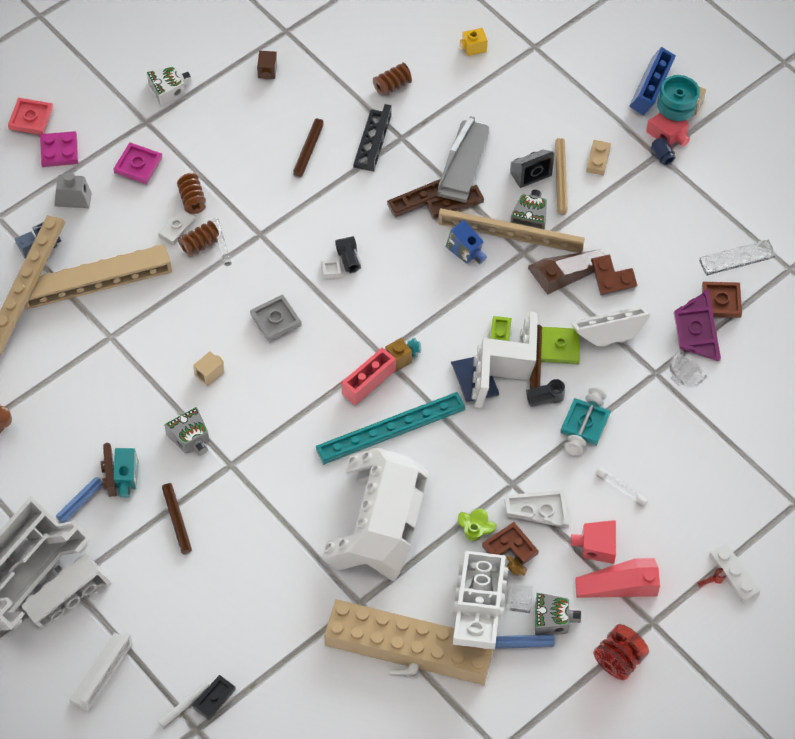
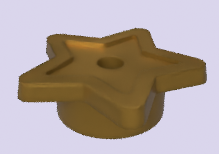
(515, 566)

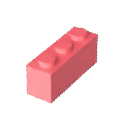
(368, 376)

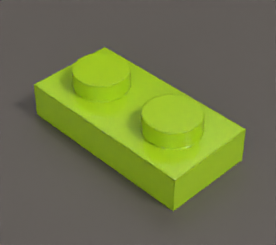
(500, 328)

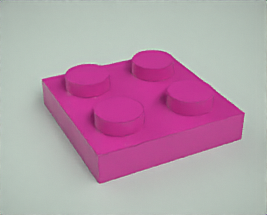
(59, 149)
(137, 163)

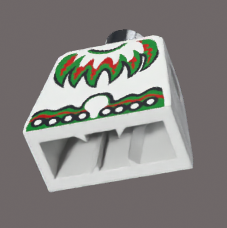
(167, 84)

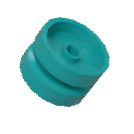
(678, 97)

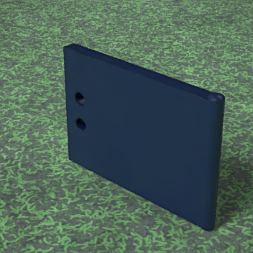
(464, 372)

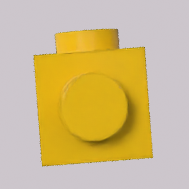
(474, 41)

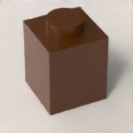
(267, 64)

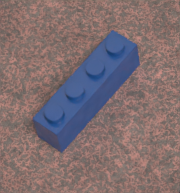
(652, 80)

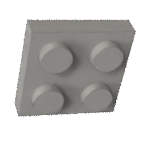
(275, 318)

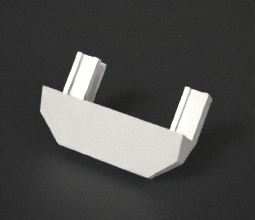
(385, 515)
(40, 554)

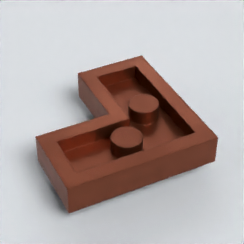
(608, 279)
(513, 540)

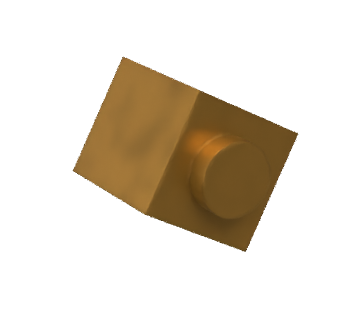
(401, 352)

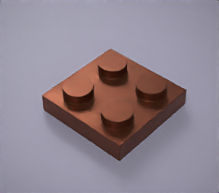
(724, 298)

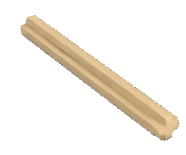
(561, 181)

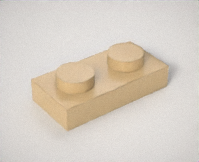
(598, 157)

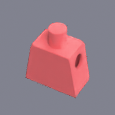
(670, 130)
(597, 541)

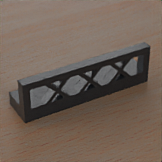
(376, 140)

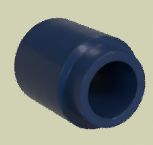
(663, 151)

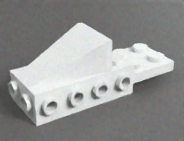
(479, 599)

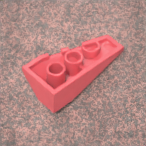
(625, 579)

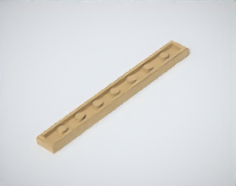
(513, 231)

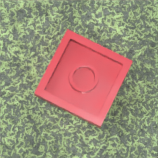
(30, 116)

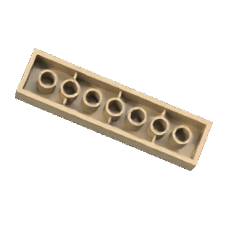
(404, 642)

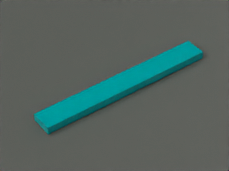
(390, 428)

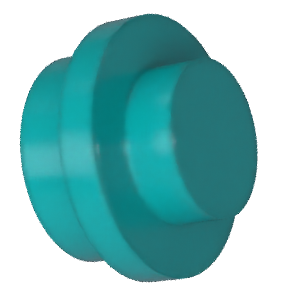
(415, 346)

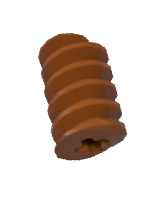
(392, 78)
(191, 193)
(198, 238)

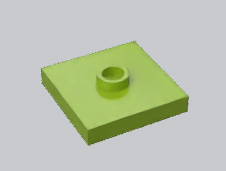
(560, 345)

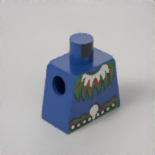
(465, 243)

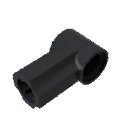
(347, 250)
(545, 393)

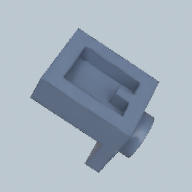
(25, 243)

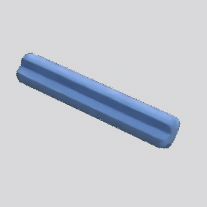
(79, 499)
(524, 641)

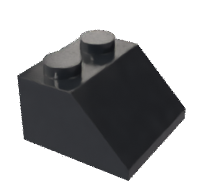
(532, 167)

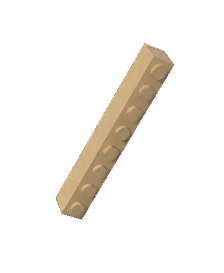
(100, 276)

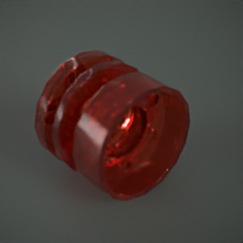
(621, 652)

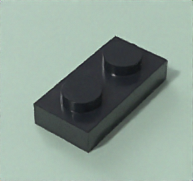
(214, 697)

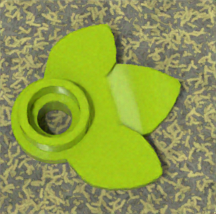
(476, 524)

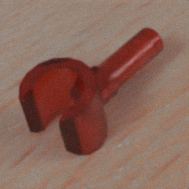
(715, 578)

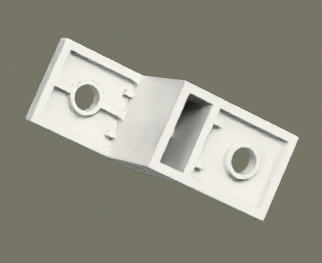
(505, 359)

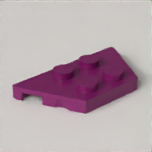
(697, 327)

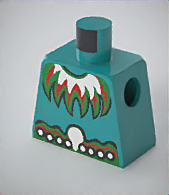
(125, 470)

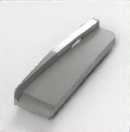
(463, 161)

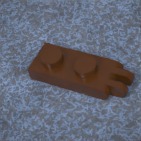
(107, 467)

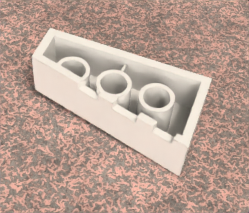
(65, 591)

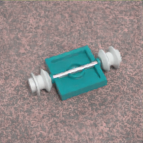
(585, 421)

